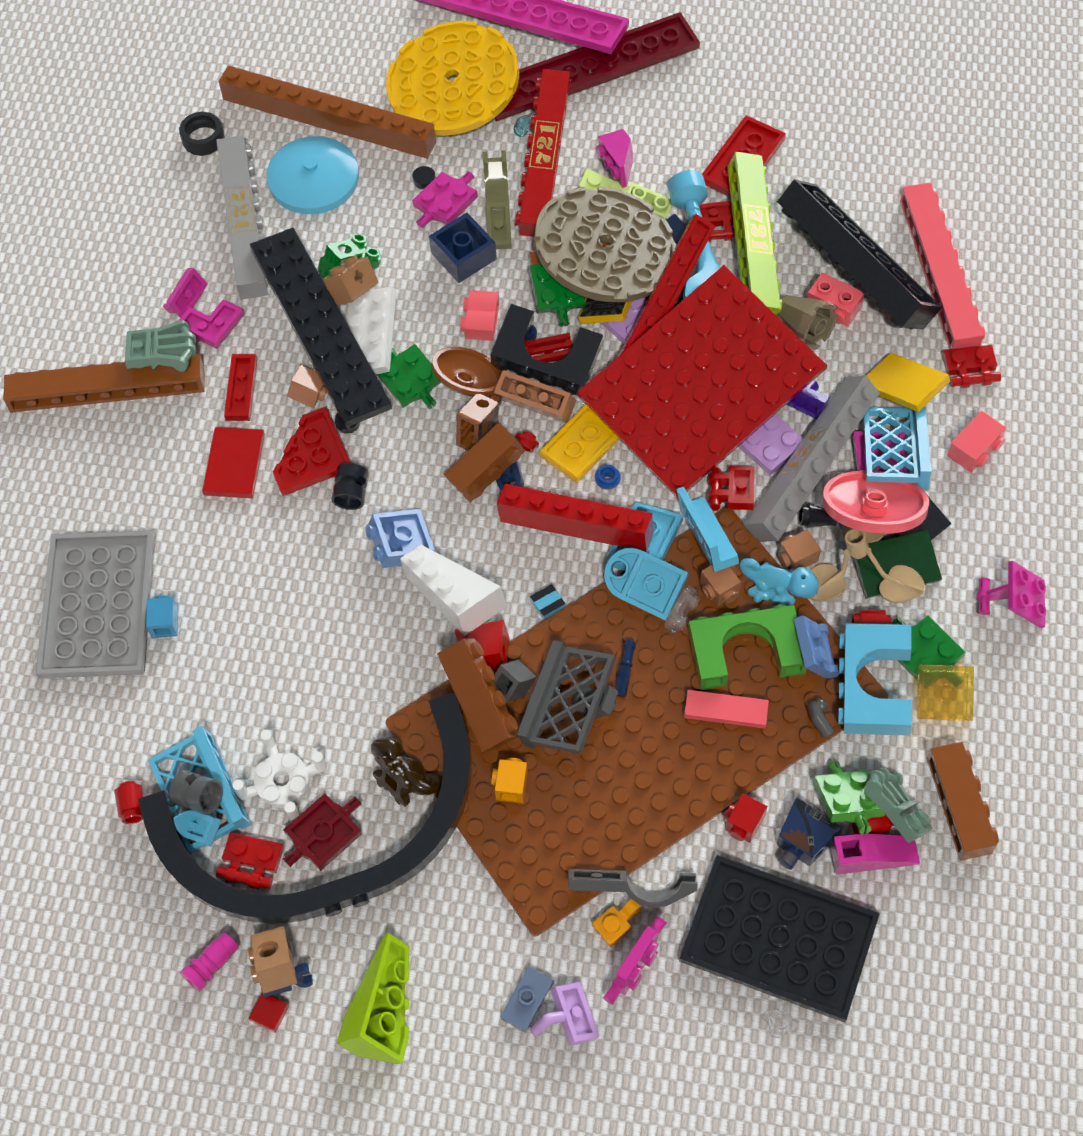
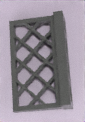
(545, 697)

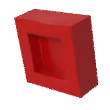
(268, 1012)

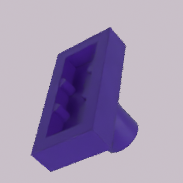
(810, 401)

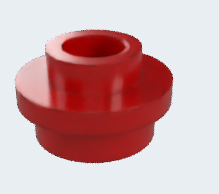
(527, 441)

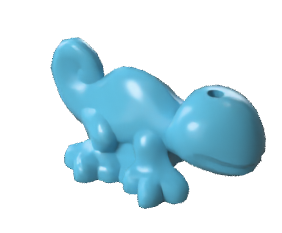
(774, 582)

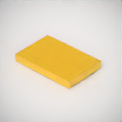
(907, 381)
(579, 444)

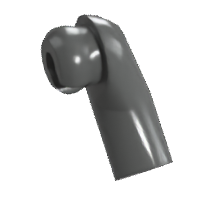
(818, 718)

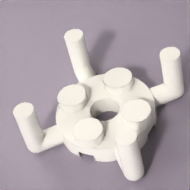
(274, 766)

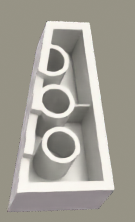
(453, 589)

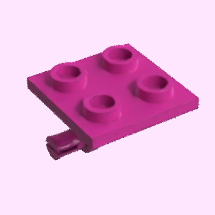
(1024, 594)

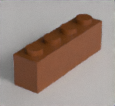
(478, 694)
(962, 801)

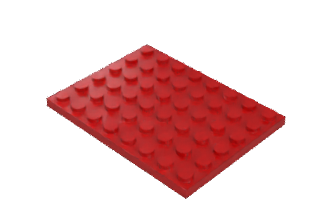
(701, 381)

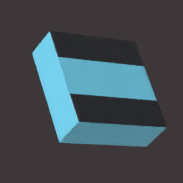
(547, 602)

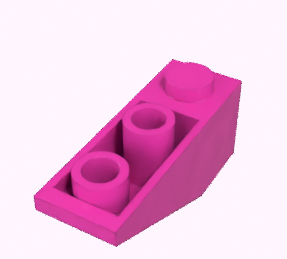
(617, 154)
(872, 852)

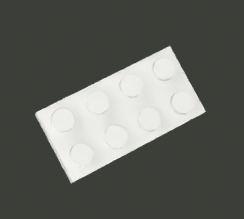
(372, 325)

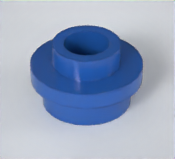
(607, 471)

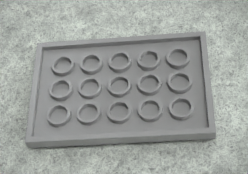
(96, 604)

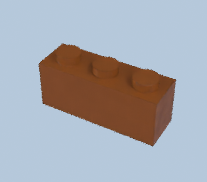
(484, 462)

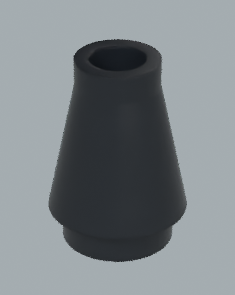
(814, 516)

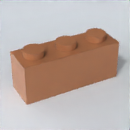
(535, 396)

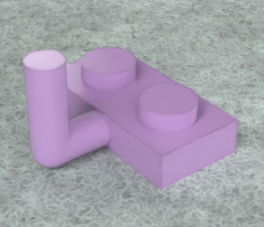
(572, 1013)

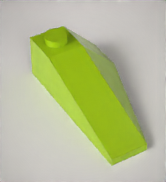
(376, 1015)

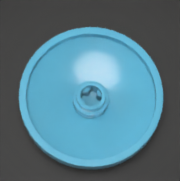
(312, 175)

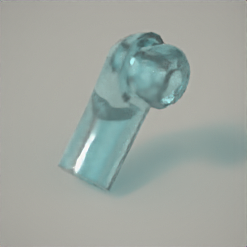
(522, 125)

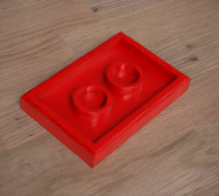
(233, 462)

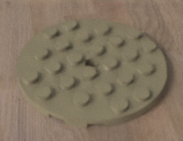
(572, 252)

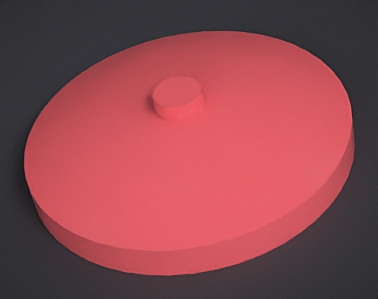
(874, 505)

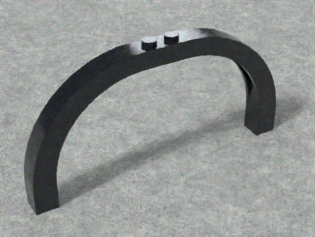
(347, 891)

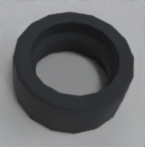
(200, 120)

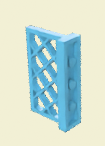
(917, 431)
(215, 769)

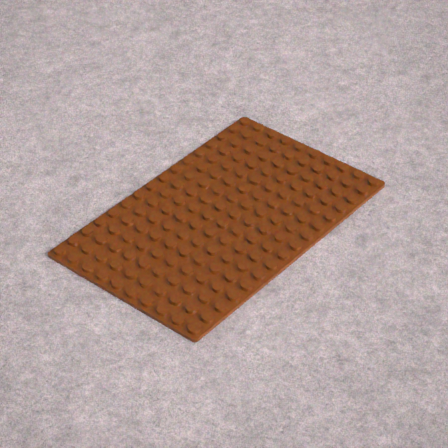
(644, 767)

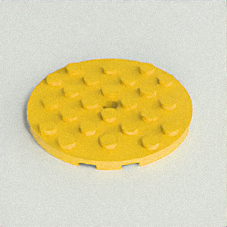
(484, 80)

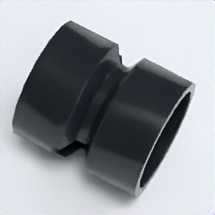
(350, 486)

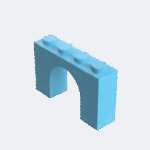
(862, 711)

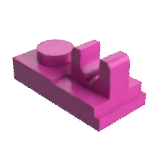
(185, 293)

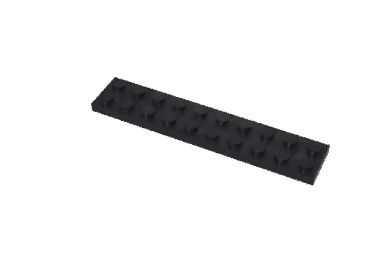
(320, 327)

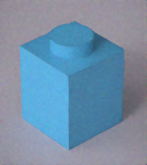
(162, 617)

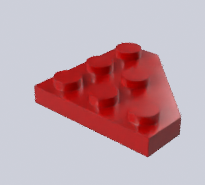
(310, 453)

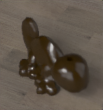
(401, 773)

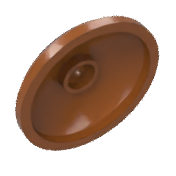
(465, 371)

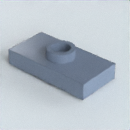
(527, 999)

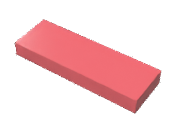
(726, 709)

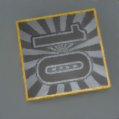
(603, 311)

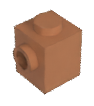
(306, 387)
(798, 551)
(720, 585)

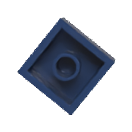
(463, 247)

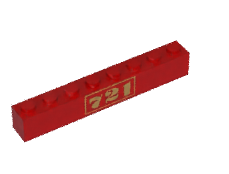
(545, 148)

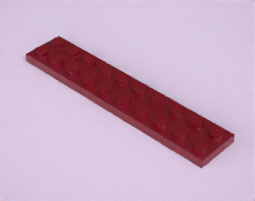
(589, 67)

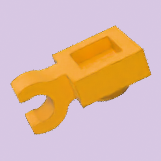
(614, 924)

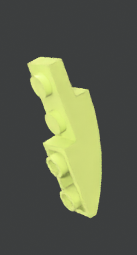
(661, 204)

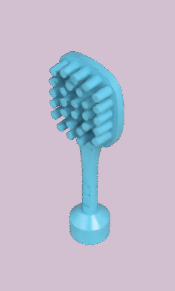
(688, 192)

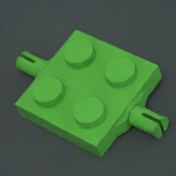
(845, 797)

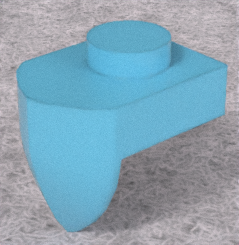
(197, 826)

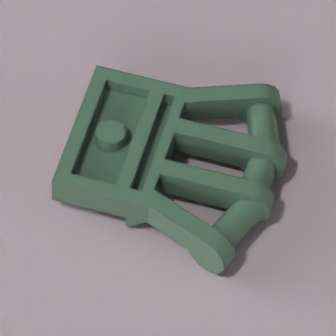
(160, 346)
(889, 795)

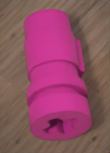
(209, 961)

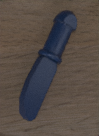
(625, 667)

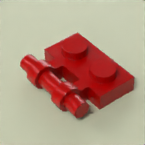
(719, 215)
(971, 360)
(741, 488)
(252, 853)

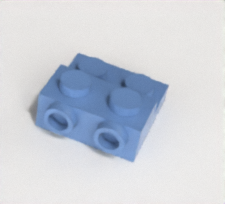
(397, 535)

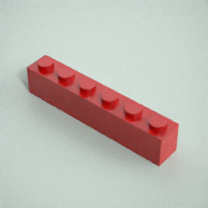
(575, 517)

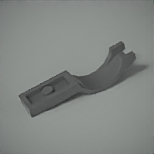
(619, 882)

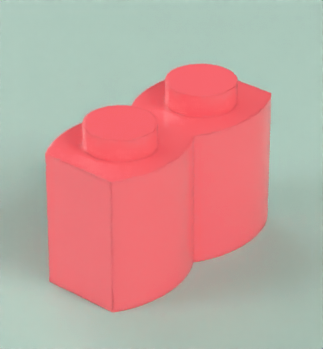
(481, 315)

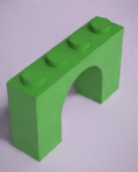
(773, 625)

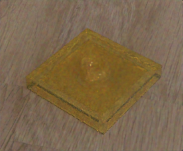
(945, 692)

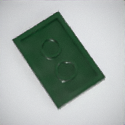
(908, 550)

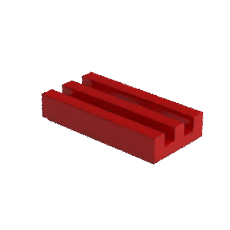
(548, 346)

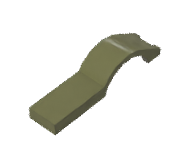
(497, 200)

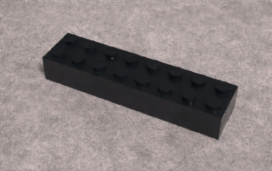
(858, 255)

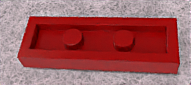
(240, 387)

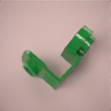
(354, 246)

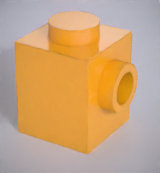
(510, 780)

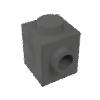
(514, 680)

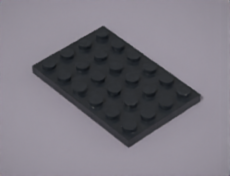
(780, 938)

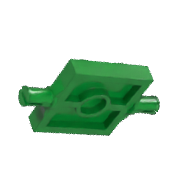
(552, 296)
(410, 377)
(930, 646)

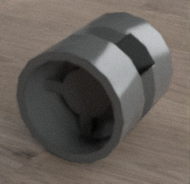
(196, 792)

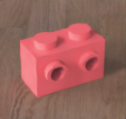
(845, 297)

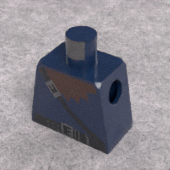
(805, 835)

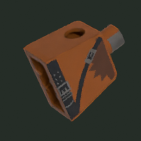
(476, 419)

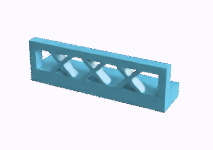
(707, 531)

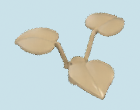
(897, 587)

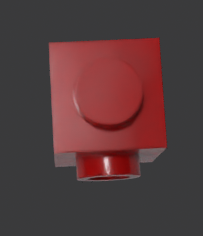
(745, 818)

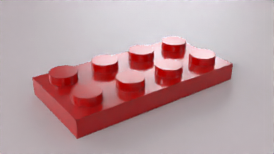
(749, 137)

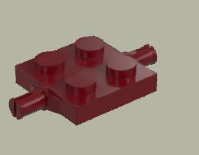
(322, 832)

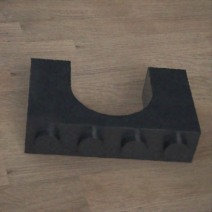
(569, 373)

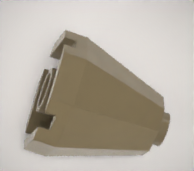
(808, 318)

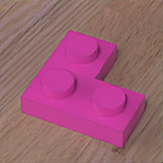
(217, 326)

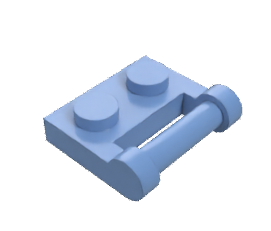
(815, 647)

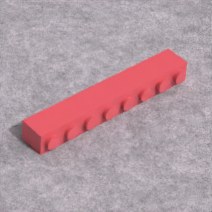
(941, 266)

